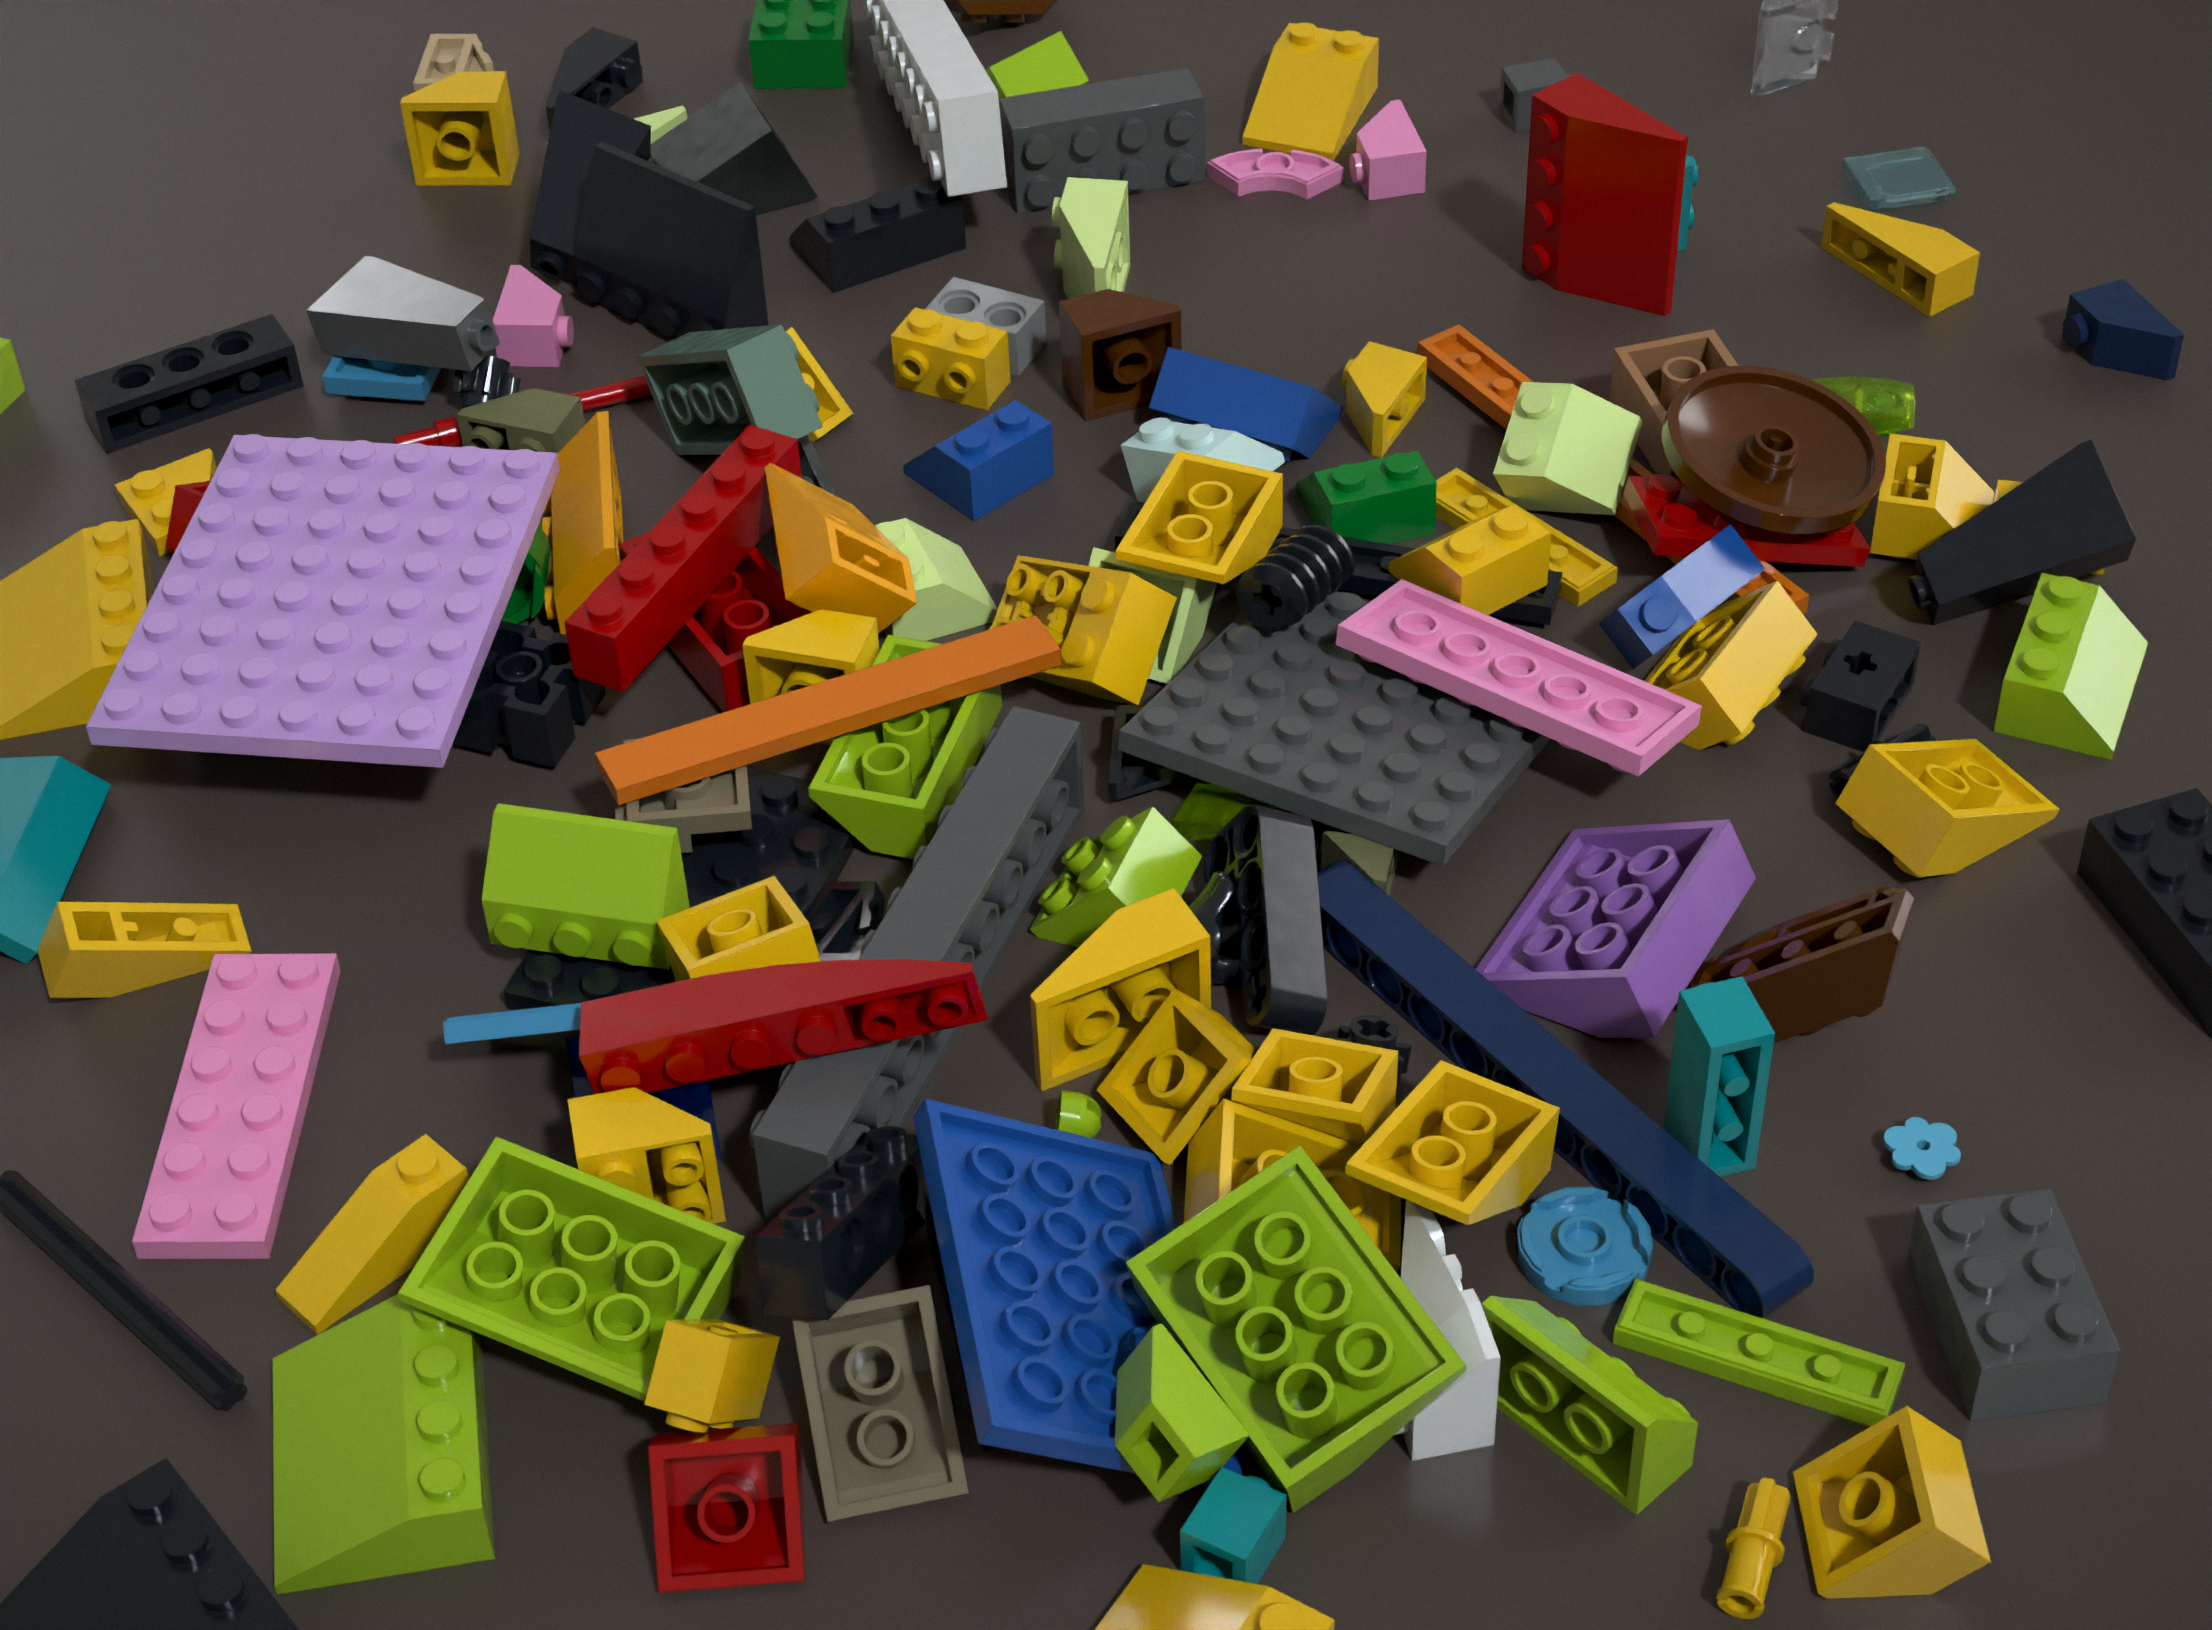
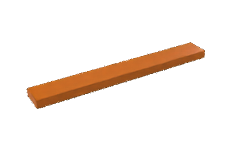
(826, 710)

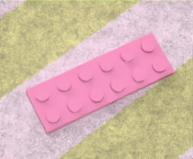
(1519, 677)
(238, 1108)

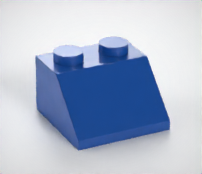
(988, 461)

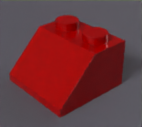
(728, 1507)

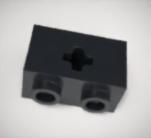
(1860, 686)

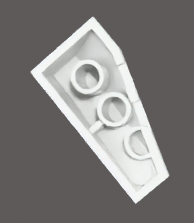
(1466, 1410)

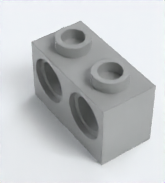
(1000, 309)

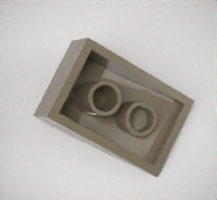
(880, 1406)

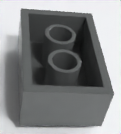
(2012, 1304)

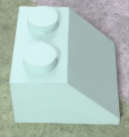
(1159, 439)

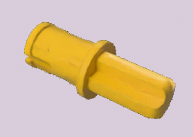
(1754, 1550)

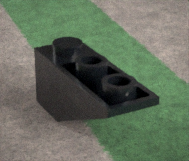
(597, 69)

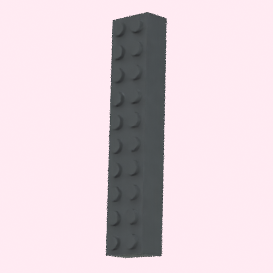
(954, 907)

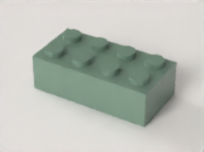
(723, 382)

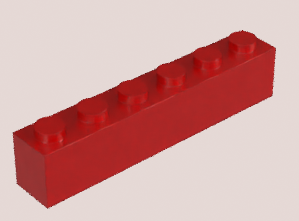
(678, 562)

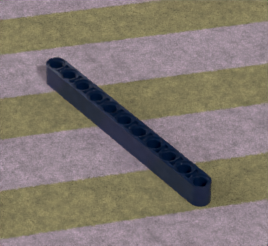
(1598, 1128)

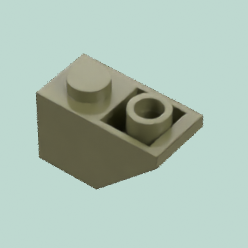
(523, 420)

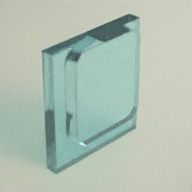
(1899, 178)

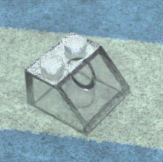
(1791, 42)

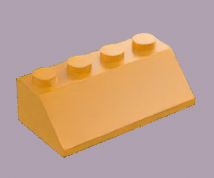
(584, 519)

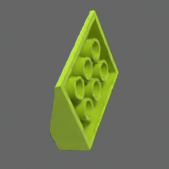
(572, 1267)
(1296, 1325)
(380, 1450)

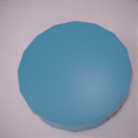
(1583, 1246)

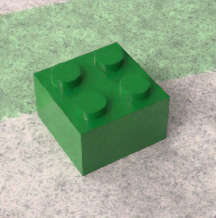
(801, 44)

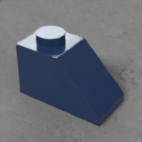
(2122, 331)

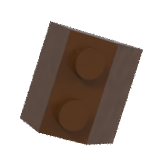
(1114, 349)

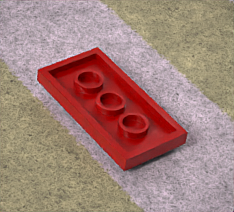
(1680, 522)

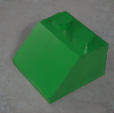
(1373, 499)

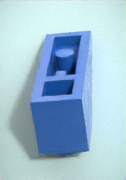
(1681, 596)

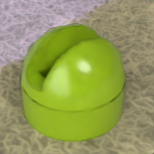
(1077, 1114)

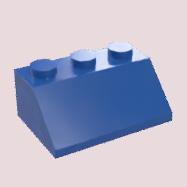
(1245, 401)

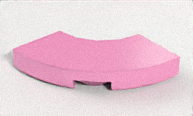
(1253, 171)

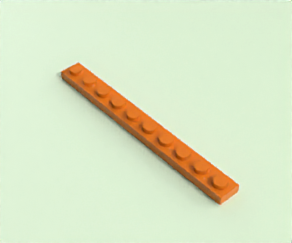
(1494, 387)

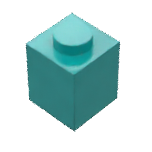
(1234, 1528)

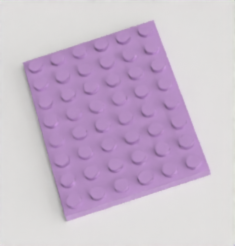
(329, 602)

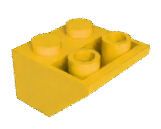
(1924, 496)
(648, 1150)

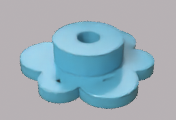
(1922, 1147)

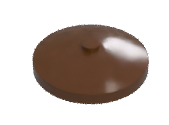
(1773, 449)

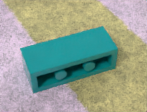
(1719, 1075)

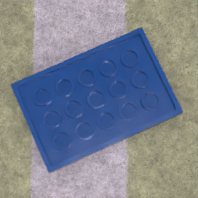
(1039, 1276)

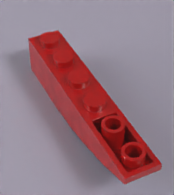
(768, 1018)

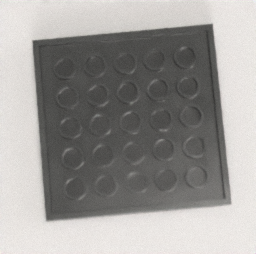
(1333, 735)

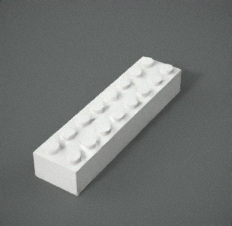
(940, 92)

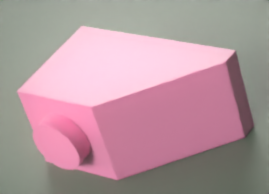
(1389, 155)
(531, 322)

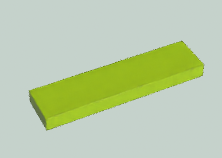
(1758, 1353)

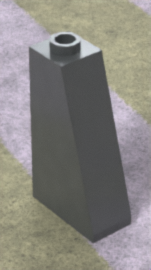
(402, 318)

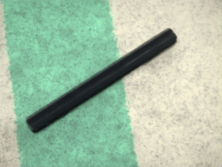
(121, 1292)

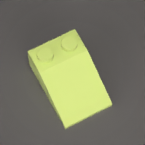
(1093, 235)

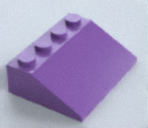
(1620, 925)

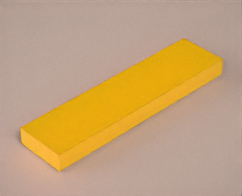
(1584, 572)

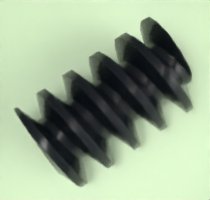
(1295, 578)

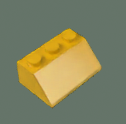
(1735, 662)

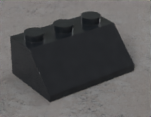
(881, 234)

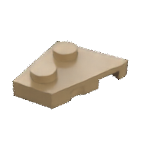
(449, 54)

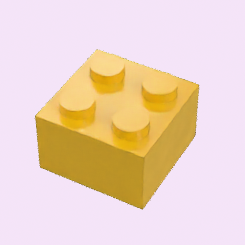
(738, 932)

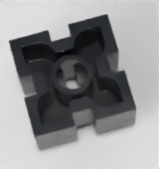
(527, 698)

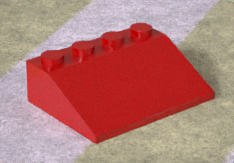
(1602, 197)

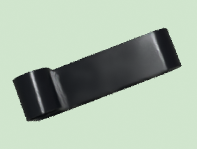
(1278, 916)

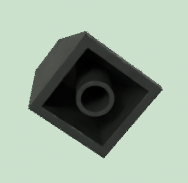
(735, 153)

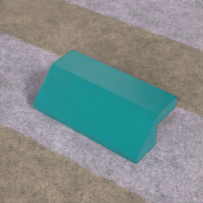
(43, 829)

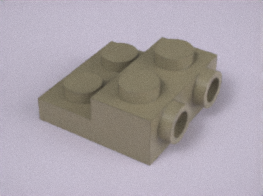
(698, 807)

